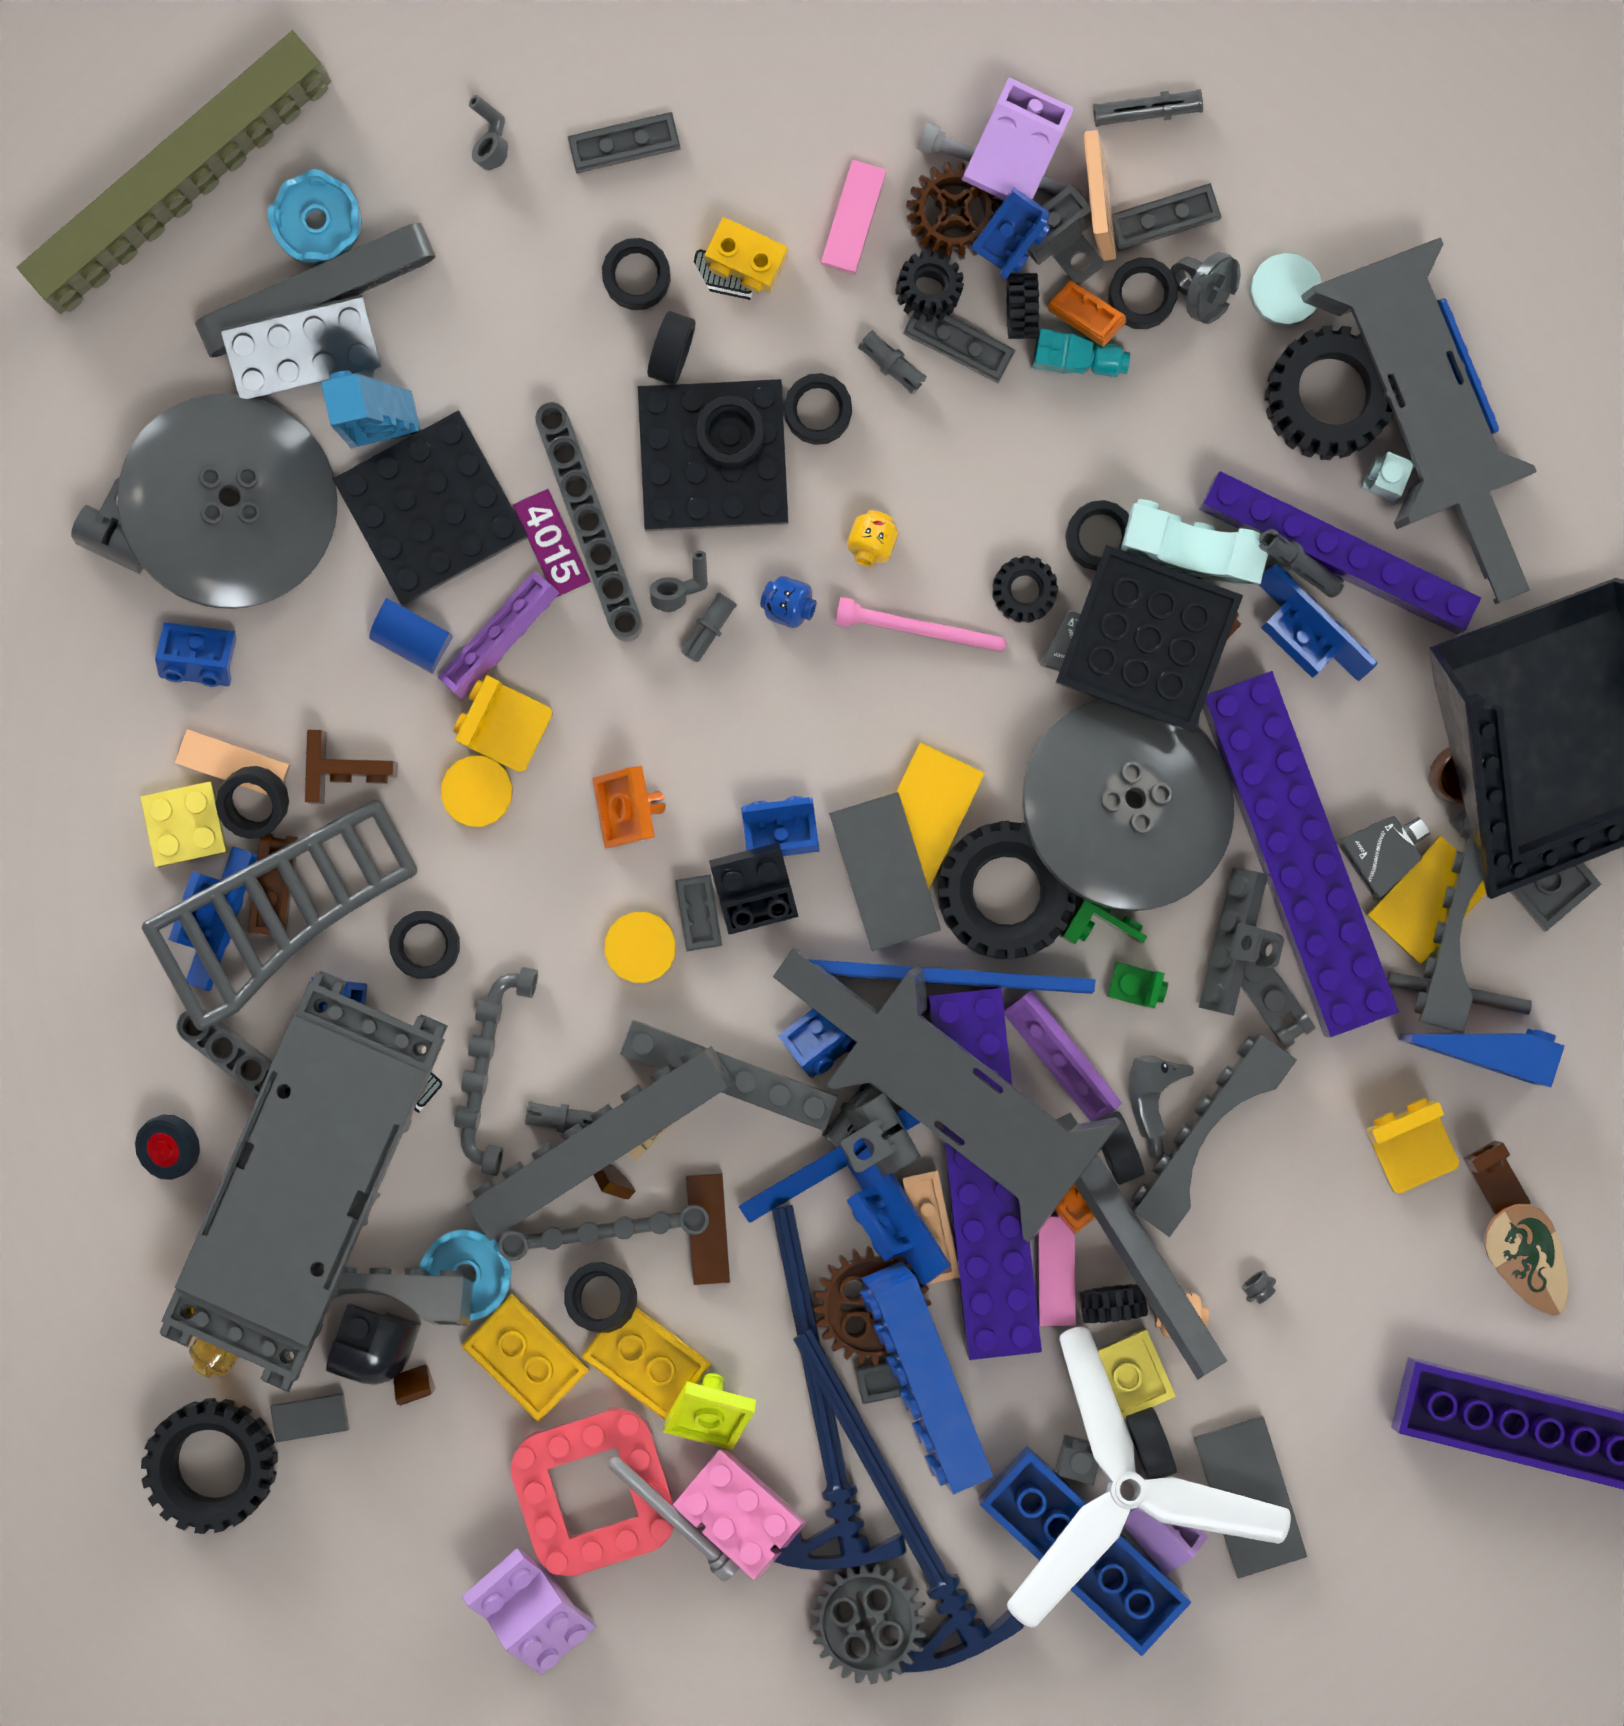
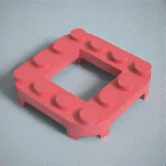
(541, 1508)

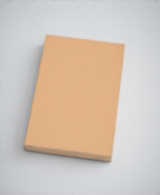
(1099, 195)

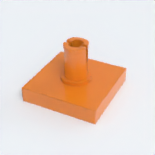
(626, 806)

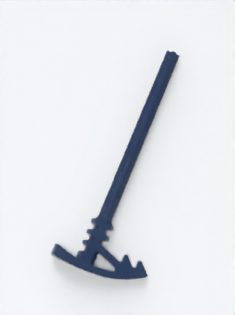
(839, 1491)
(942, 1585)

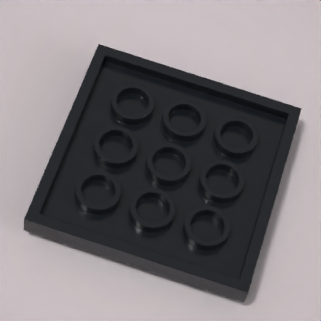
(687, 488)
(430, 508)
(1149, 639)

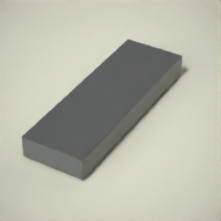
(624, 142)
(1165, 217)
(962, 344)

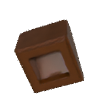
(413, 1385)

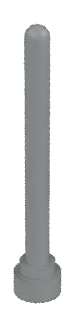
(935, 140)
(719, 1562)

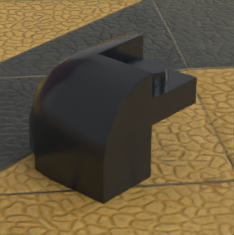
(371, 1345)

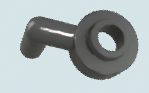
(491, 148)
(670, 593)

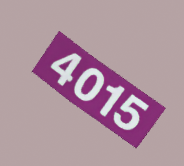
(551, 542)

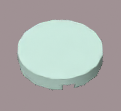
(1279, 287)

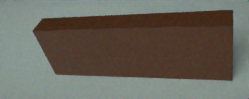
(710, 1247)

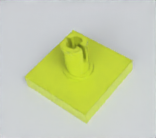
(709, 1413)

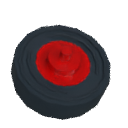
(167, 1147)

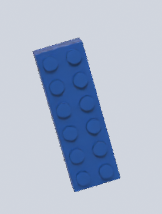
(927, 1378)
(1122, 1583)

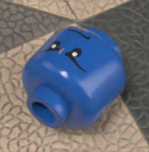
(788, 602)

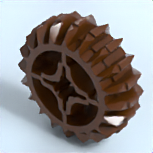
(944, 199)

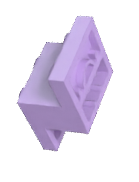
(529, 1611)

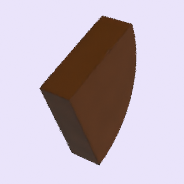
(614, 1183)

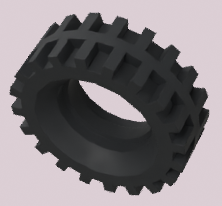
(968, 922)

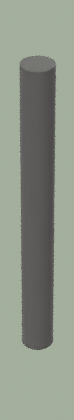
(1479, 996)

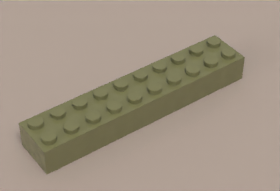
(176, 174)

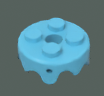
(308, 194)
(472, 1248)

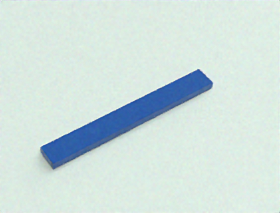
(960, 977)

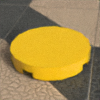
(476, 791)
(640, 947)

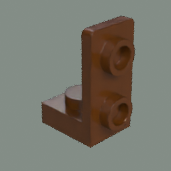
(1496, 1176)

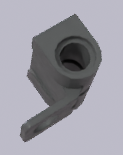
(1067, 220)
(103, 534)
(883, 1135)

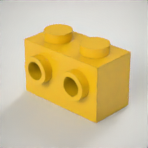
(746, 256)

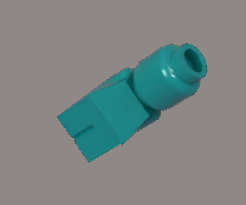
(1076, 354)

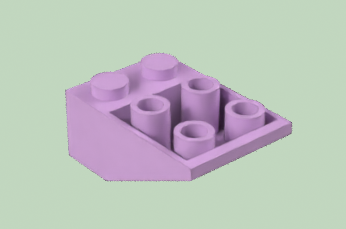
(1017, 141)

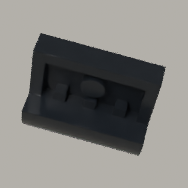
(753, 888)

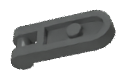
(1273, 1002)

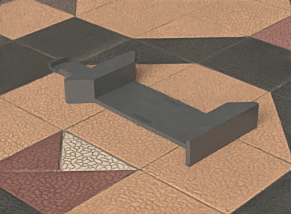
(1438, 415)
(938, 1082)

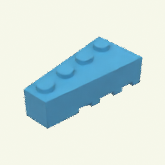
(368, 409)

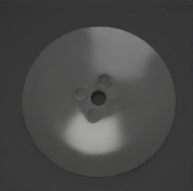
(219, 551)
(1095, 838)

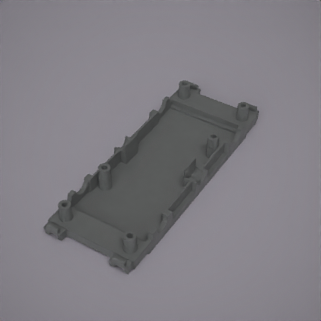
(302, 1180)

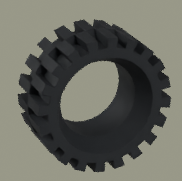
(1292, 416)
(169, 1486)

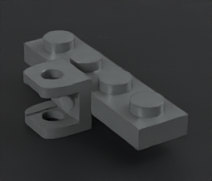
(1238, 942)

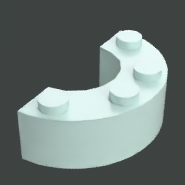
(1195, 548)

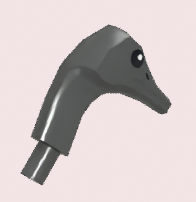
(1146, 1082)

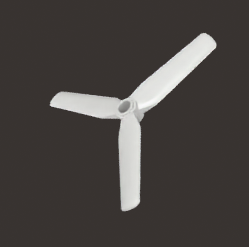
(1102, 1519)

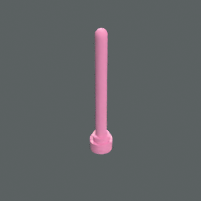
(851, 613)

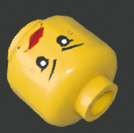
(872, 538)

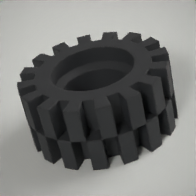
(934, 268)
(1022, 306)
(1025, 611)
(1113, 1304)

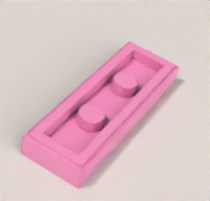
(853, 217)
(1056, 1274)

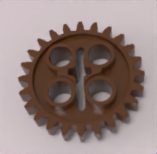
(864, 1342)

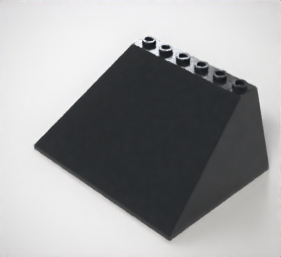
(1539, 734)

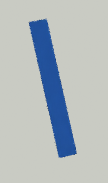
(807, 1176)

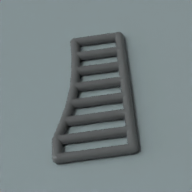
(287, 947)

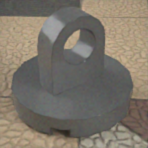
(1210, 284)

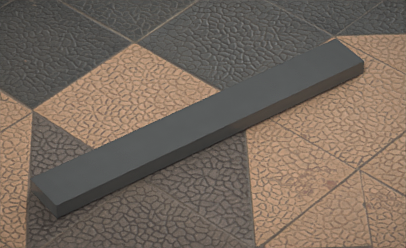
(1147, 1266)

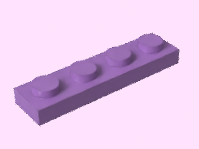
(498, 635)
(1062, 1057)

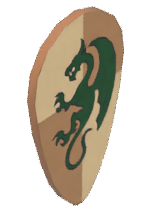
(1529, 1256)

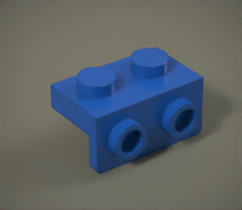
(1012, 232)
(785, 821)

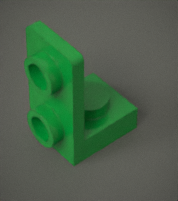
(1081, 925)
(1137, 985)

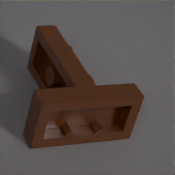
(338, 769)

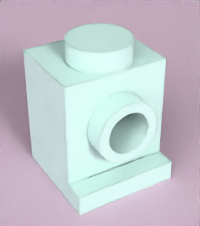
(1388, 476)

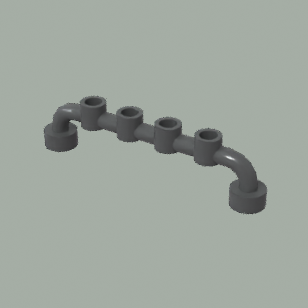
(476, 1081)
(692, 1219)

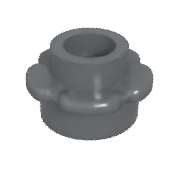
(1259, 1287)

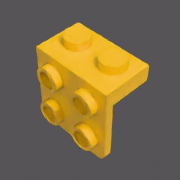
(503, 724)
(1413, 1145)

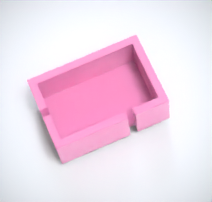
(739, 1513)

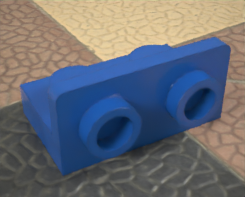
(195, 654)
(816, 1043)

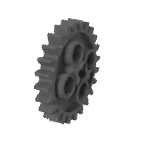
(838, 1633)

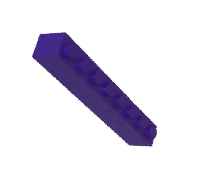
(1343, 554)

